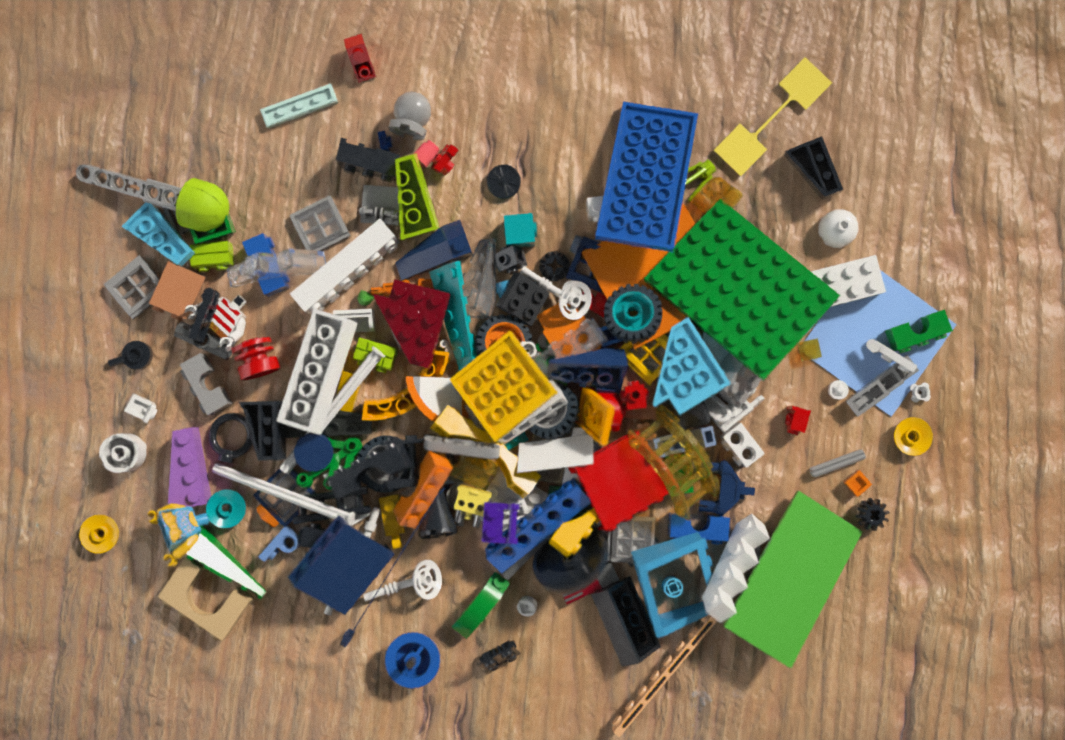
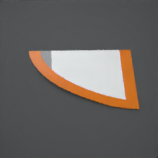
(434, 395)

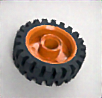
(496, 328)

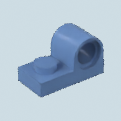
(280, 542)

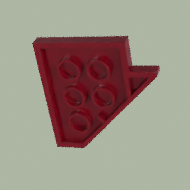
(415, 319)

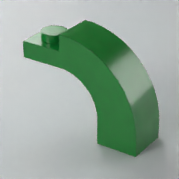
(481, 605)

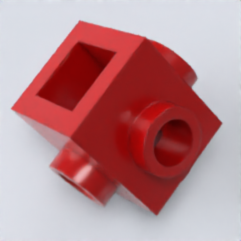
(630, 402)

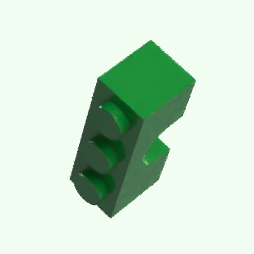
(933, 326)

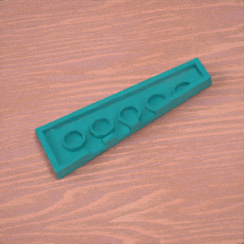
(450, 280)

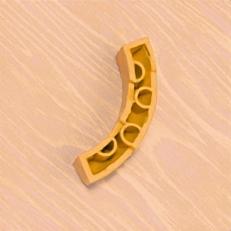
(402, 401)

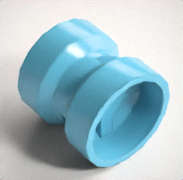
(669, 584)

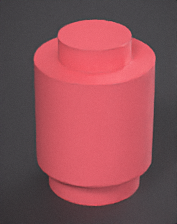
(426, 153)

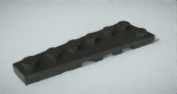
(342, 424)

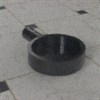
(134, 355)

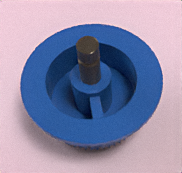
(412, 660)

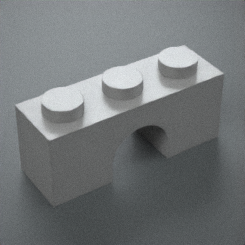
(195, 371)

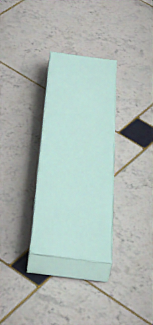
(299, 106)

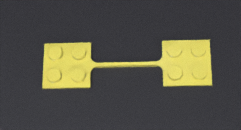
(741, 147)

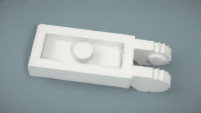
(890, 355)
(739, 414)

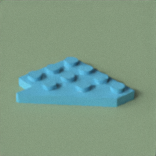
(688, 370)

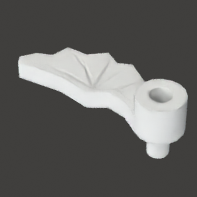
(444, 344)

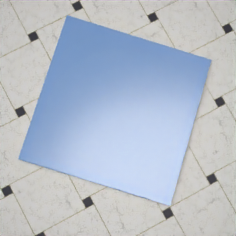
(849, 326)

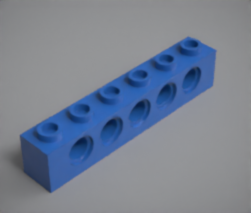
(564, 511)

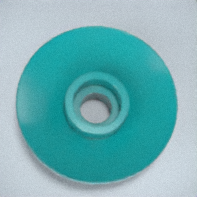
(227, 518)

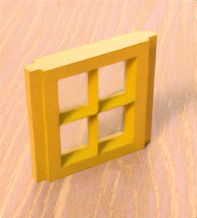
(647, 359)

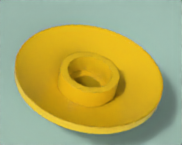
(922, 436)
(90, 535)

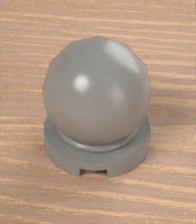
(411, 114)

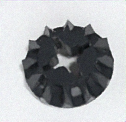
(547, 272)

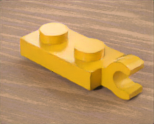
(390, 522)

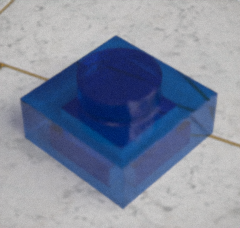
(385, 141)

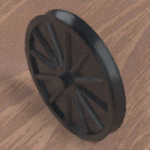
(503, 181)

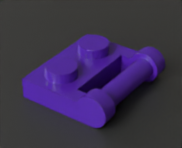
(493, 523)

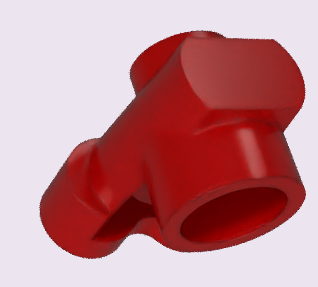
(442, 162)

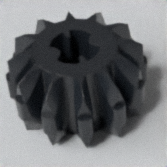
(865, 513)

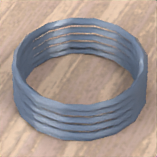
(575, 244)

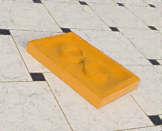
(595, 415)

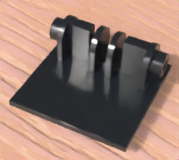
(491, 662)

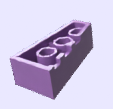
(188, 469)

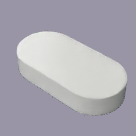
(718, 410)

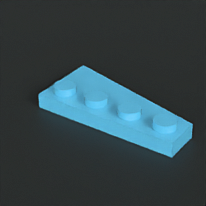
(158, 233)

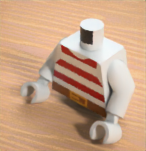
(227, 320)

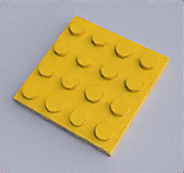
(503, 386)

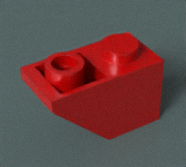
(359, 58)

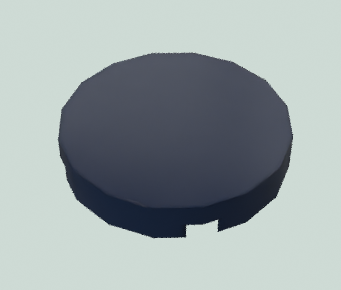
(313, 452)

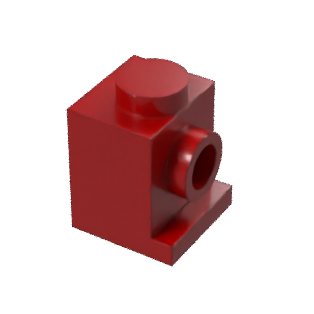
(797, 420)

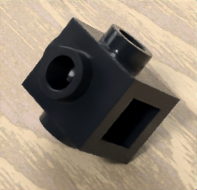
(510, 259)

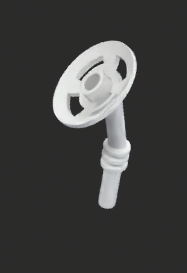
(565, 298)
(418, 579)

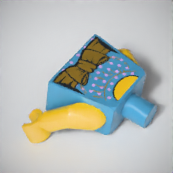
(179, 528)

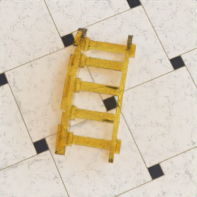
(694, 452)

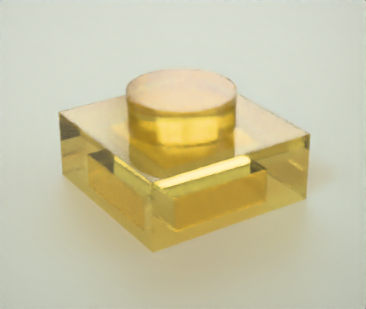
(809, 349)

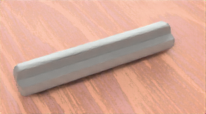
(837, 463)

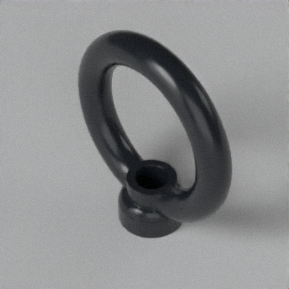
(227, 455)

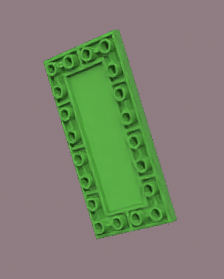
(793, 579)

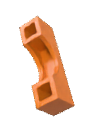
(433, 473)

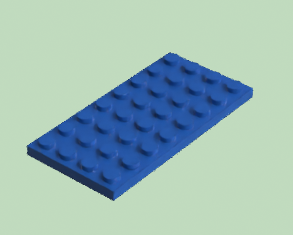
(647, 177)

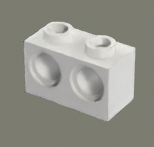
(745, 441)

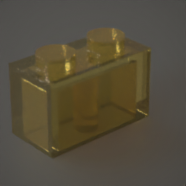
(475, 470)

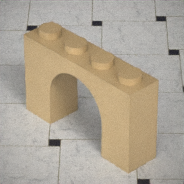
(179, 596)

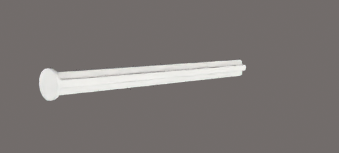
(341, 398)
(282, 493)

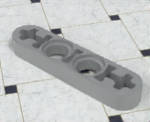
(462, 447)

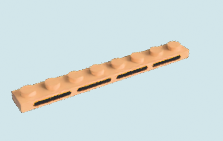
(660, 677)

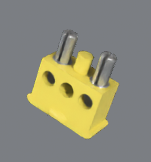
(474, 495)

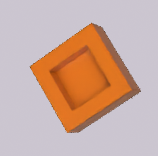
(857, 483)

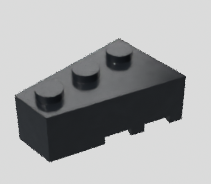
(367, 161)
(816, 167)
(266, 432)

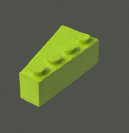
(414, 200)

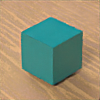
(520, 230)

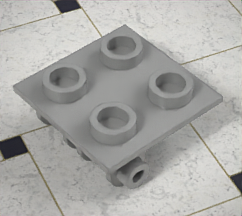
(380, 203)

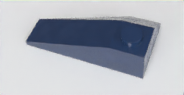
(437, 250)
(598, 369)

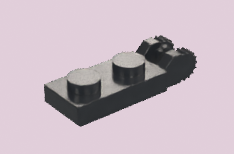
(204, 315)

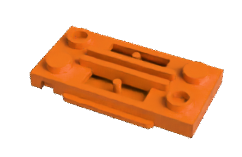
(556, 325)

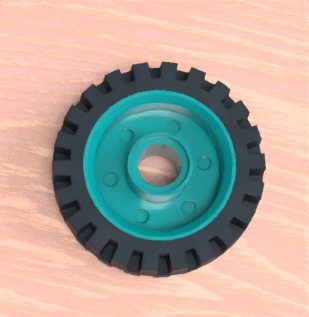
(633, 299)

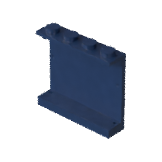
(340, 566)

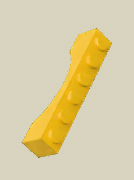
(454, 425)
(570, 533)

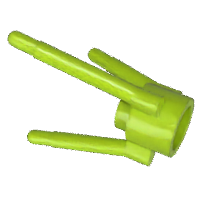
(704, 170)

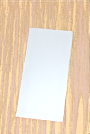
(555, 453)

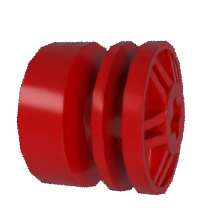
(255, 358)

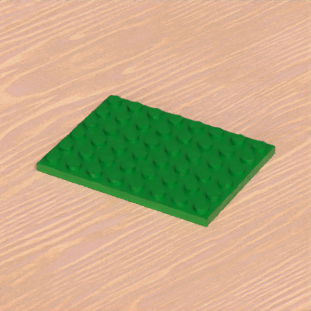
(742, 289)

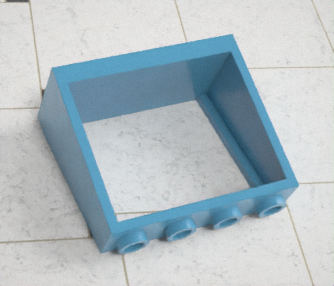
(662, 553)

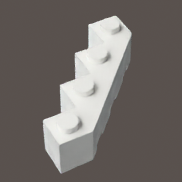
(735, 560)

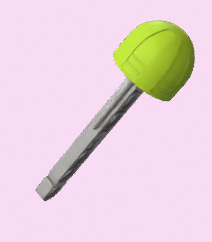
(196, 204)

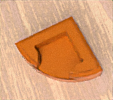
(266, 516)

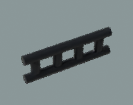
(359, 509)

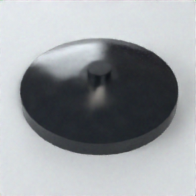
(575, 572)

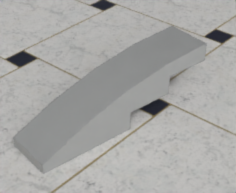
(878, 388)

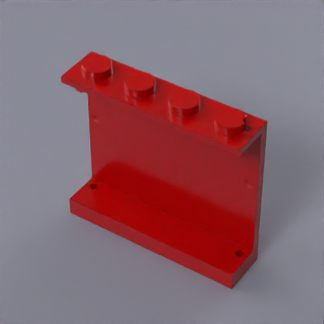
(619, 483)

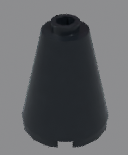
(438, 520)

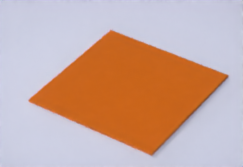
(625, 264)

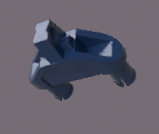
(731, 490)

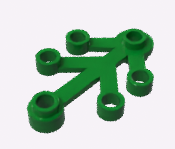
(334, 464)

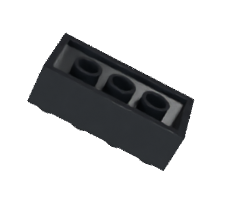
(626, 621)

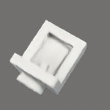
(141, 408)

